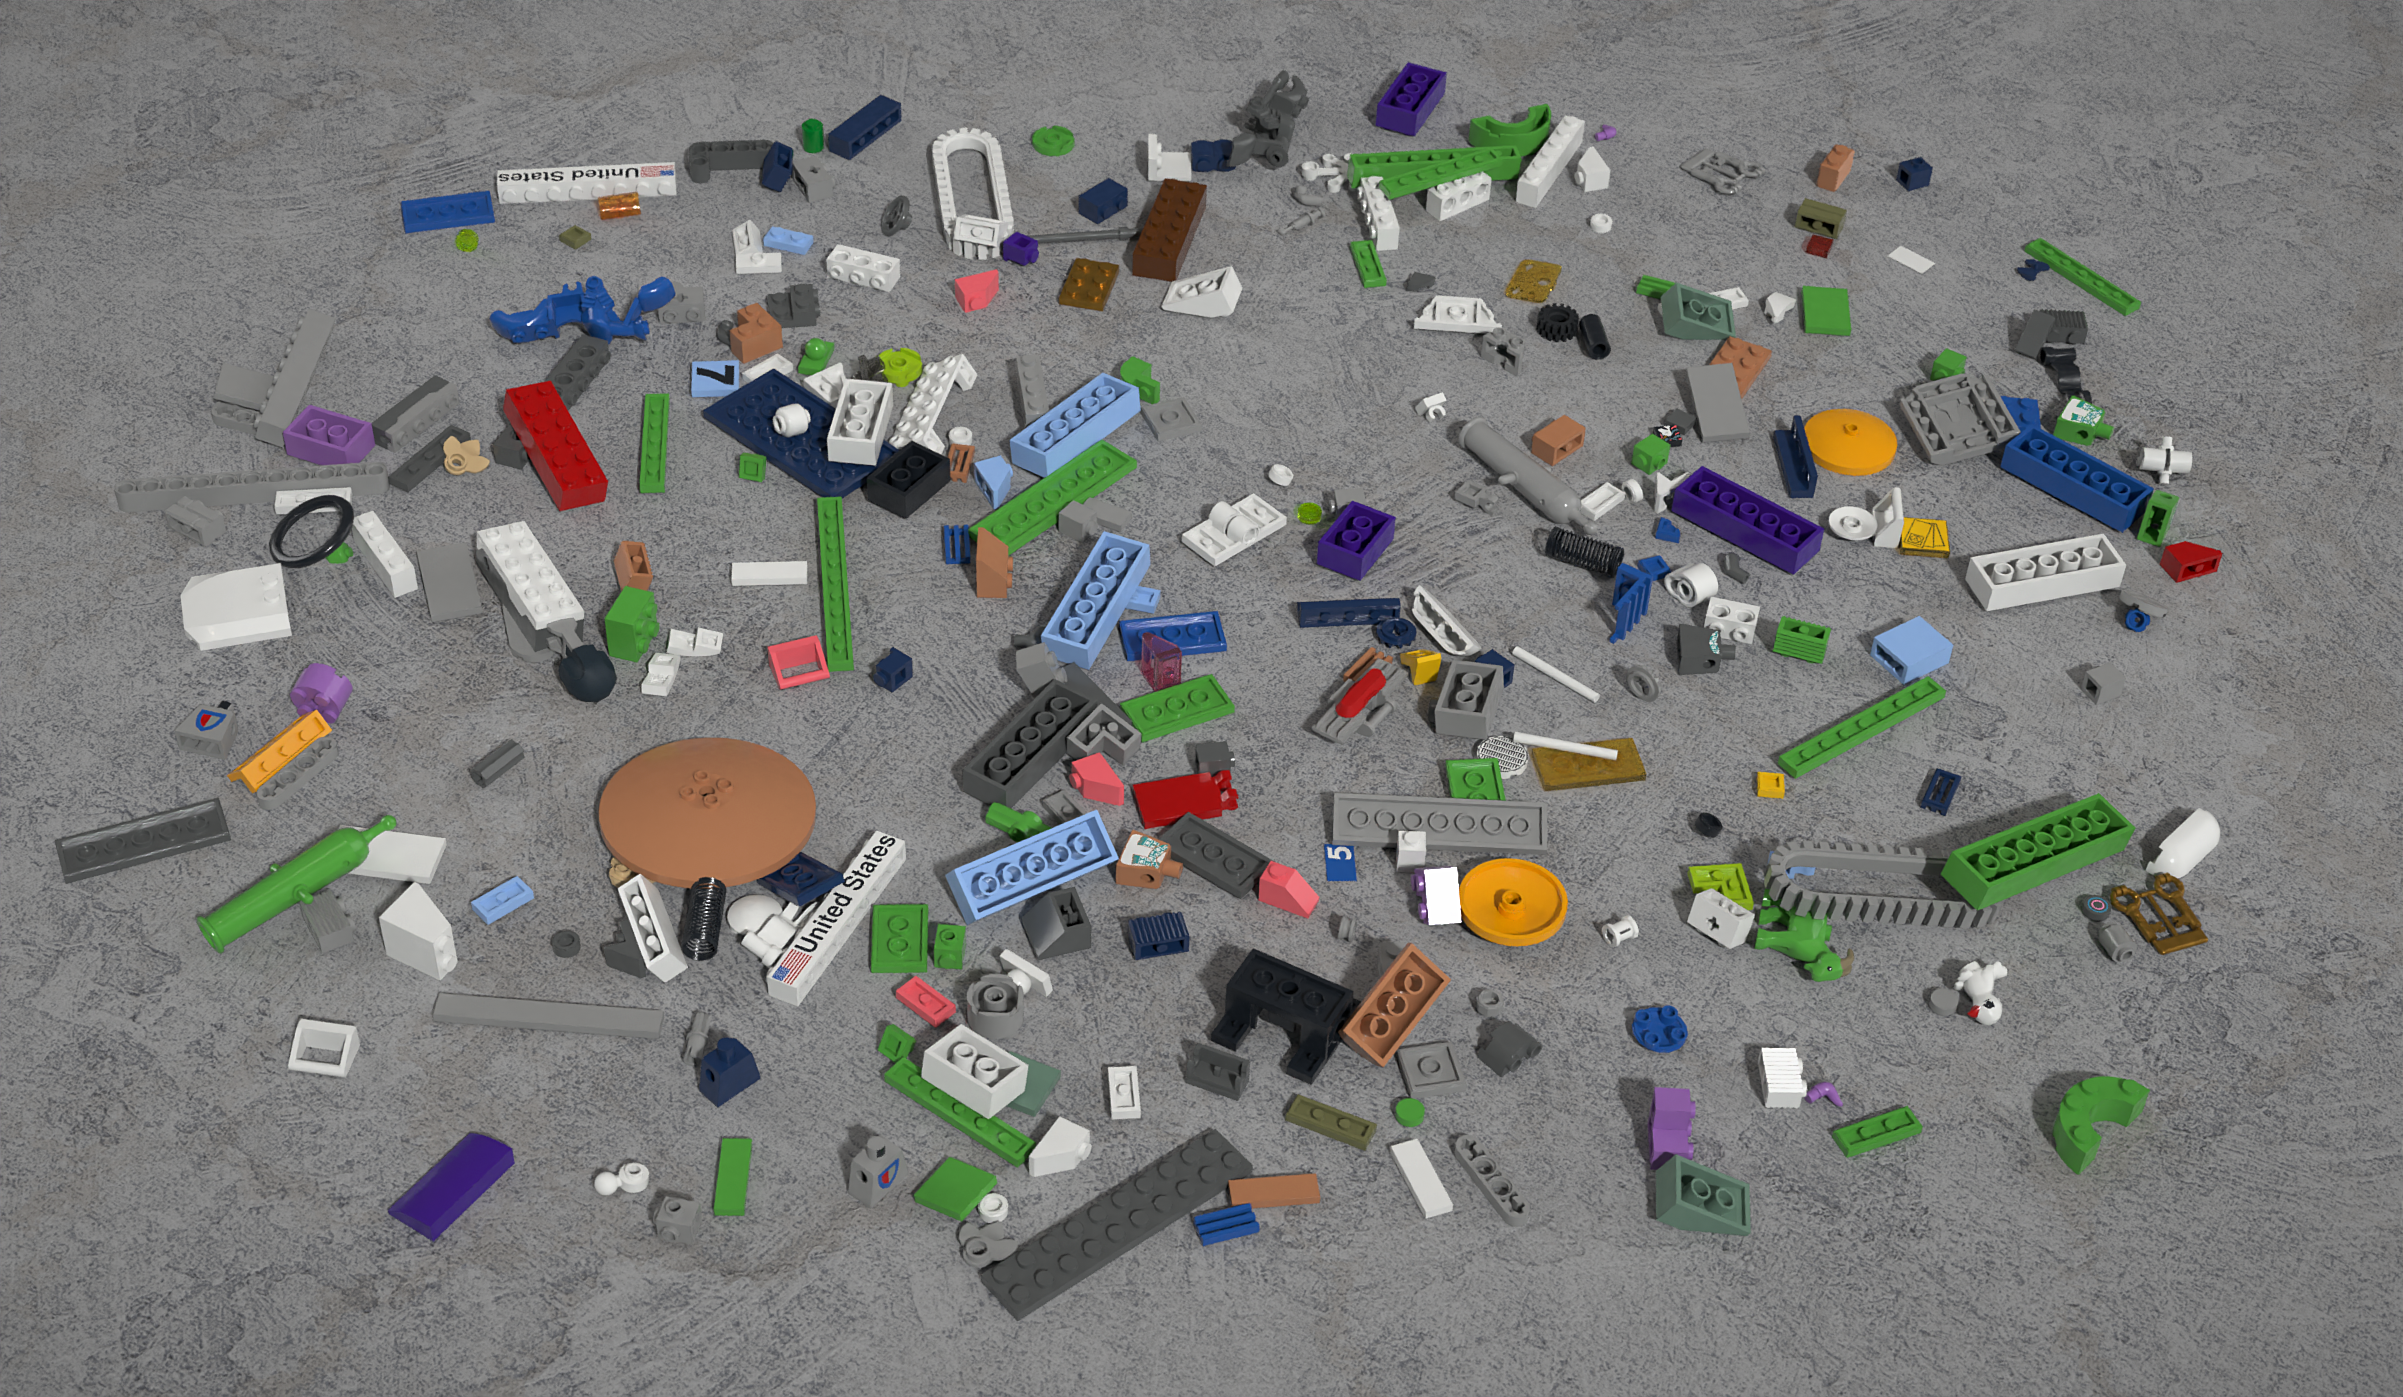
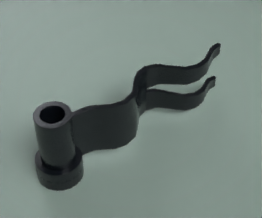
(2068, 373)

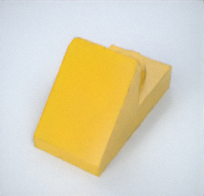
(1423, 665)

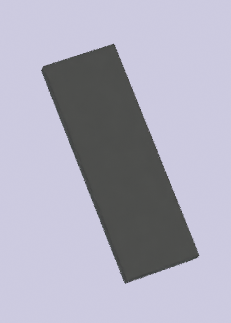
(142, 840)

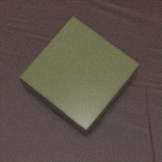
(575, 237)

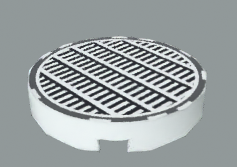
(1510, 755)

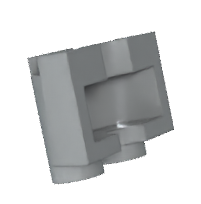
(1504, 348)

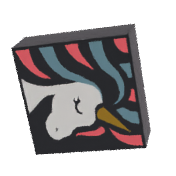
(1669, 434)

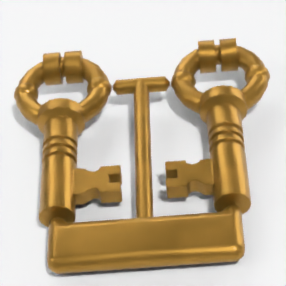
(2170, 944)

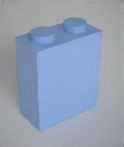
(1911, 650)

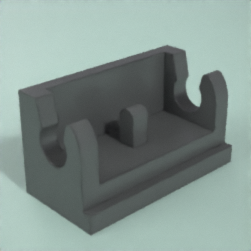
(1218, 1072)

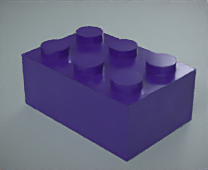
(1356, 540)

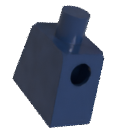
(727, 1071)

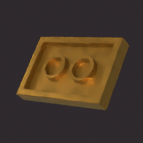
(1089, 284)

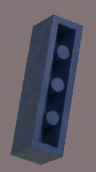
(864, 127)

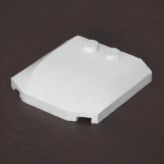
(236, 607)

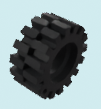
(1557, 322)

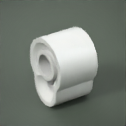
(1692, 584)

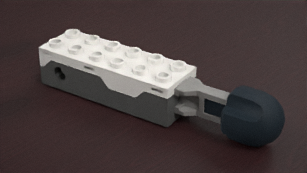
(543, 607)

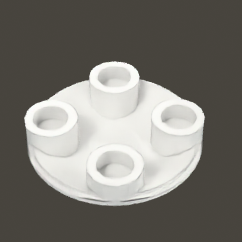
(752, 913)

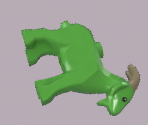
(1802, 940)

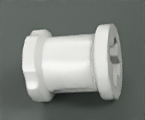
(1620, 931)

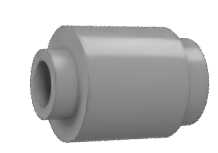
(2117, 942)

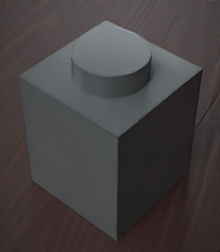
(1213, 758)

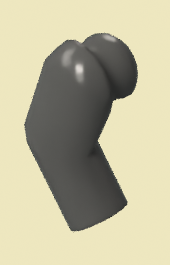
(1732, 568)

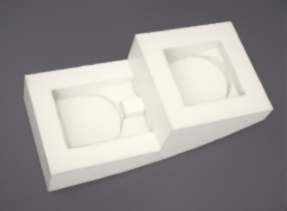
(702, 643)
(661, 674)

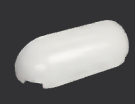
(1443, 624)
(2187, 845)

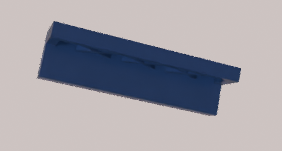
(1796, 460)
(1347, 612)

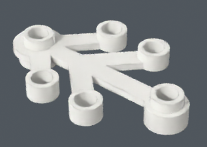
(1311, 170)

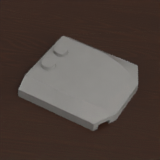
(1959, 418)

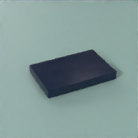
(802, 879)

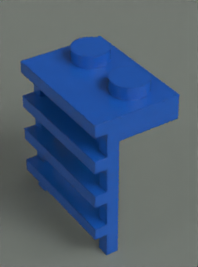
(1630, 599)

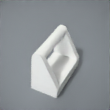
(980, 230)
(1889, 520)
(328, 1037)

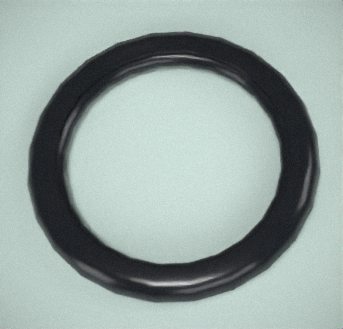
(323, 551)

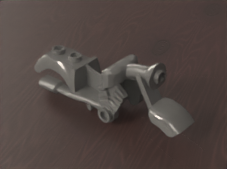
(1272, 123)

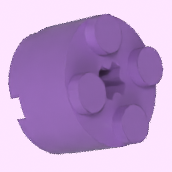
(321, 690)

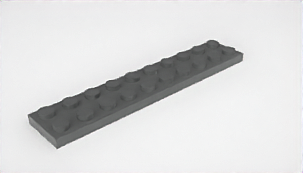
(1115, 1224)

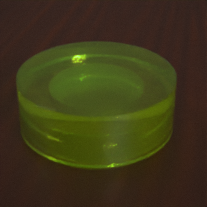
(467, 240)
(1309, 513)

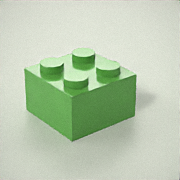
(631, 624)

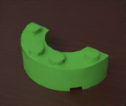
(1526, 135)
(2091, 1102)

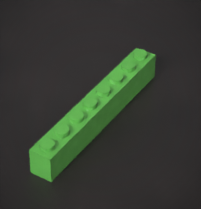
(1396, 163)

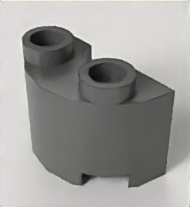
(1508, 1048)

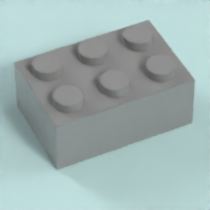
(1469, 699)

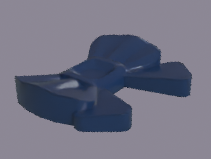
(2035, 268)

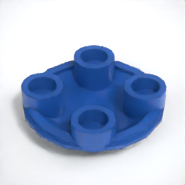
(1660, 1029)

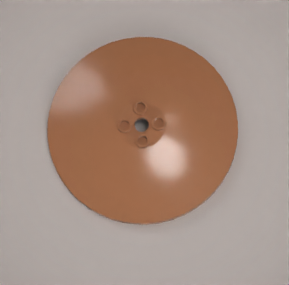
(742, 831)

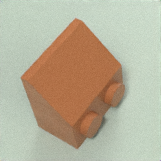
(992, 566)

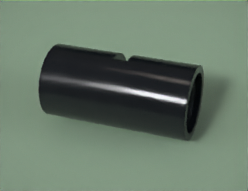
(1594, 336)

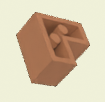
(756, 334)

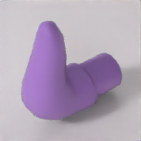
(1607, 133)
(1823, 1089)

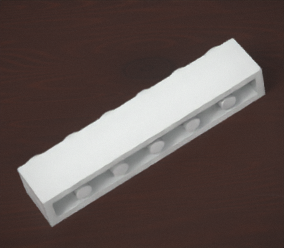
(1550, 161)

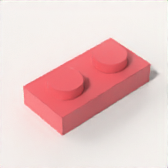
(925, 1001)

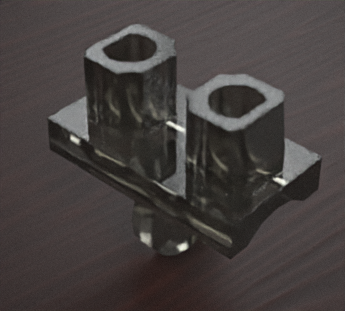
(870, 368)

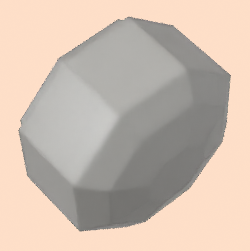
(1489, 1003)

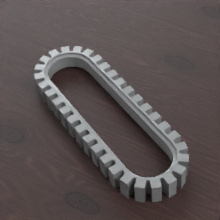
(1868, 906)

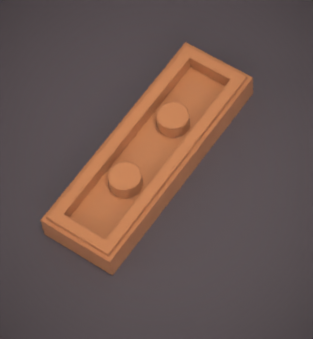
(1275, 1191)

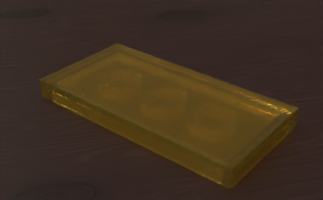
(1572, 770)

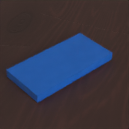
(447, 211)
(1190, 632)

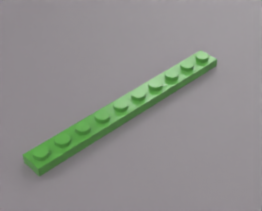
(835, 584)

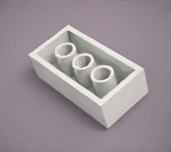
(860, 422)

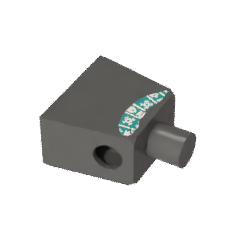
(1701, 650)

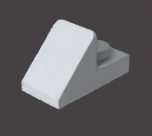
(1665, 490)

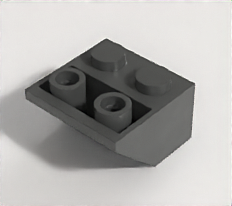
(1058, 924)

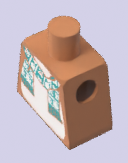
(1146, 862)

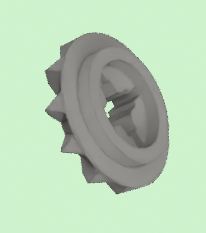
(1645, 689)

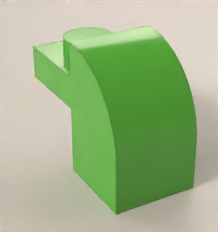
(1139, 374)

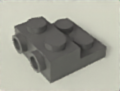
(795, 308)

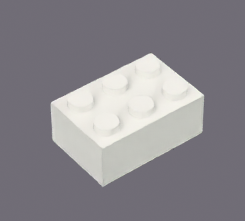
(974, 1071)

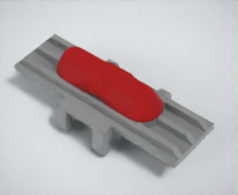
(1369, 691)

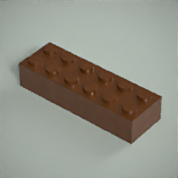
(1169, 230)

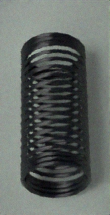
(1555, 542)
(718, 904)

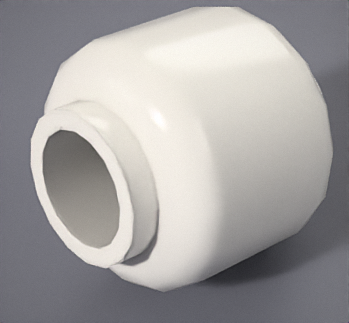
(791, 420)

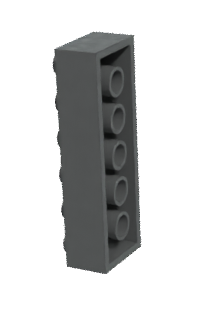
(1027, 746)

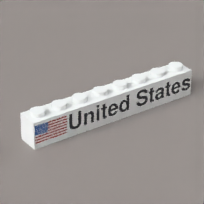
(585, 182)
(835, 919)

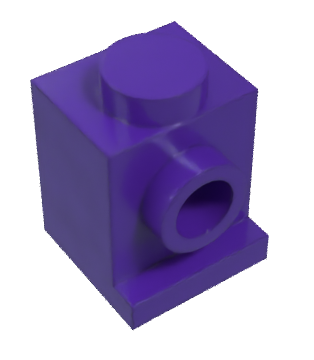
(1020, 249)

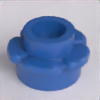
(2139, 626)

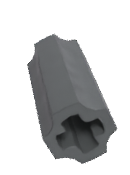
(497, 763)

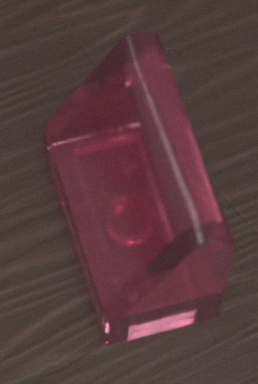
(1166, 662)

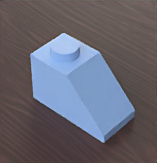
(993, 479)

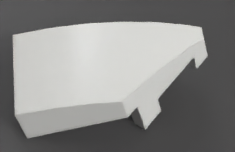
(1777, 305)

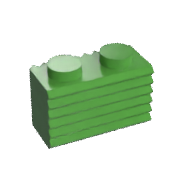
(1801, 640)

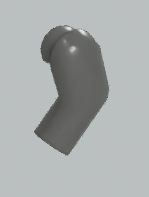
(724, 331)
(1029, 640)

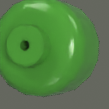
(341, 554)

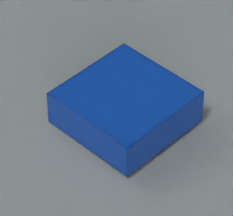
(1655, 567)

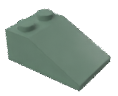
(1696, 314)
(1701, 1199)

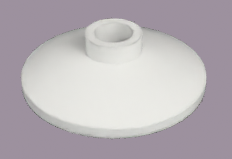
(1852, 523)

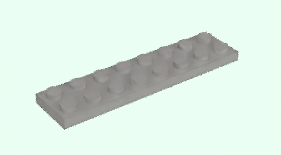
(1448, 823)

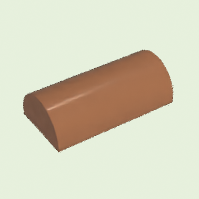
(1394, 1006)

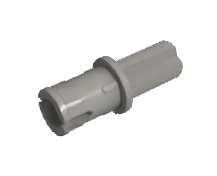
(697, 1039)

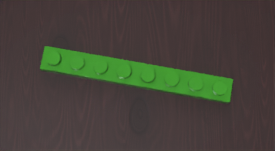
(1861, 727)

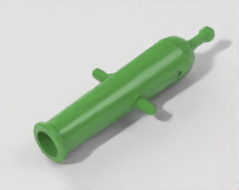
(291, 883)

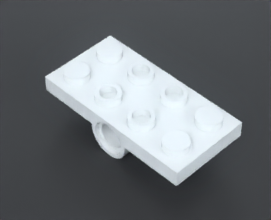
(1233, 528)

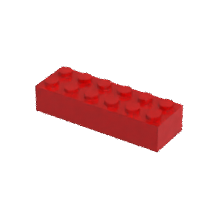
(555, 445)

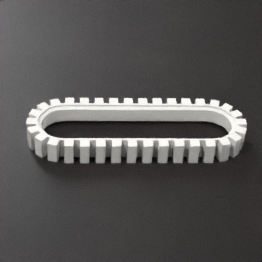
(989, 147)

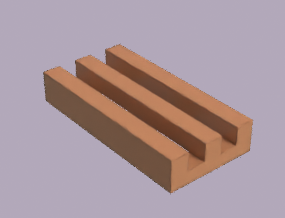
(956, 473)
(1364, 663)

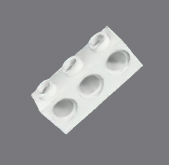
(1458, 195)
(863, 268)

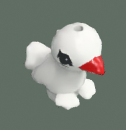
(1979, 986)

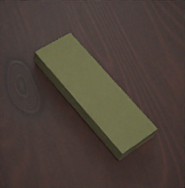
(1331, 1122)

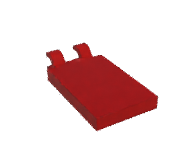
(1168, 800)

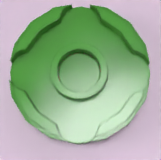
(1053, 141)

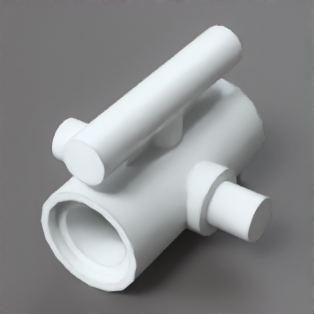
(2165, 460)

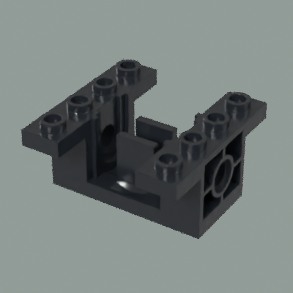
(1292, 999)

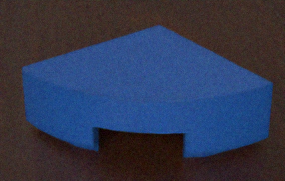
(1667, 531)

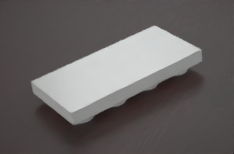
(402, 856)

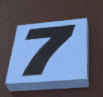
(714, 378)

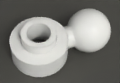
(631, 1178)

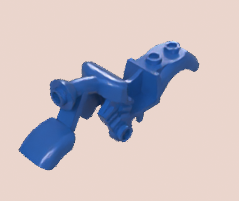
(588, 308)

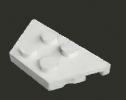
(1457, 315)

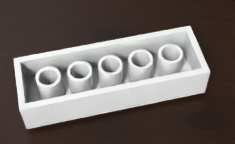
(2045, 572)

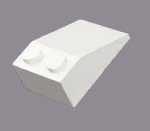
(1205, 294)

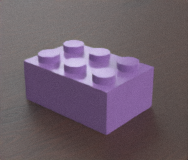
(328, 437)

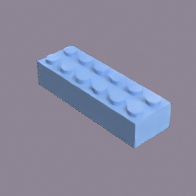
(1075, 425)
(1096, 599)
(1031, 867)

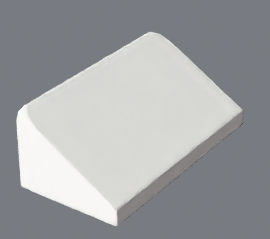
(747, 238)

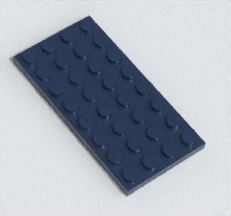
(749, 419)

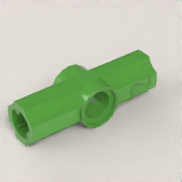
(1016, 824)

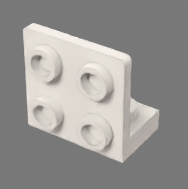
(1167, 164)

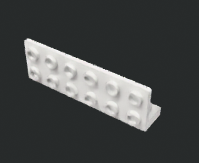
(928, 400)

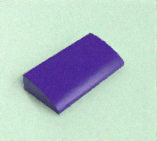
(453, 1185)

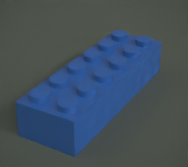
(2076, 478)

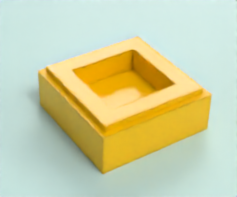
(1770, 785)

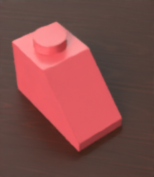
(976, 290)
(1097, 780)
(1287, 890)

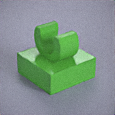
(752, 467)
(896, 1043)

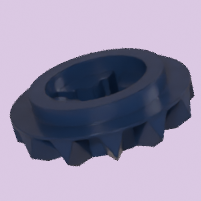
(1403, 628)

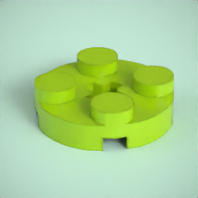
(901, 366)

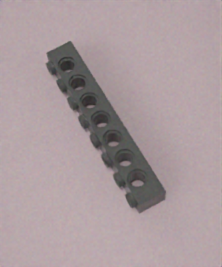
(570, 380)

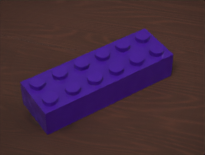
(1747, 519)

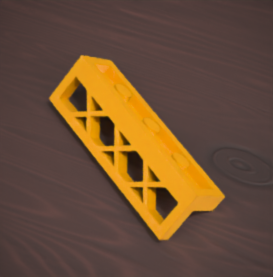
(280, 750)

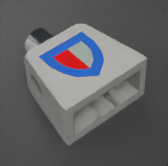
(209, 730)
(876, 1171)

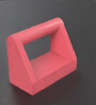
(795, 654)

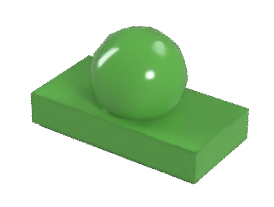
(816, 356)

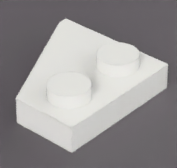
(827, 384)

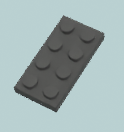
(1215, 855)

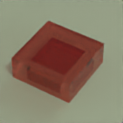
(1819, 246)

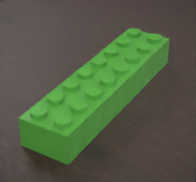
(2037, 851)

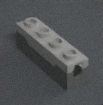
(415, 413)

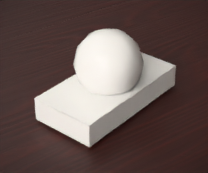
(1025, 973)

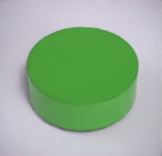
(1410, 1112)

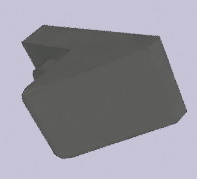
(626, 953)

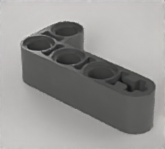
(726, 156)

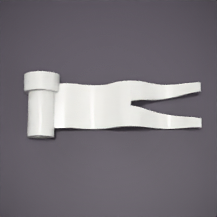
(777, 933)

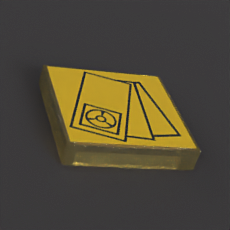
(1924, 538)

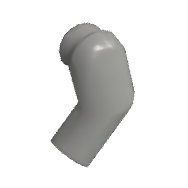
(1306, 199)

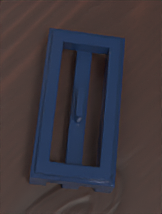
(1935, 804)

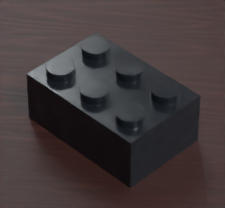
(908, 479)

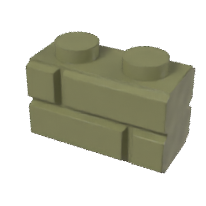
(1820, 218)

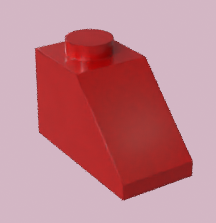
(2189, 560)

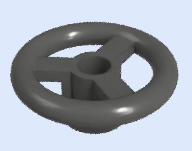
(900, 217)

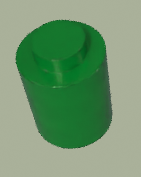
(812, 136)

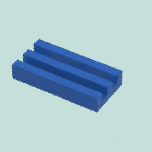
(956, 532)
(1224, 1220)

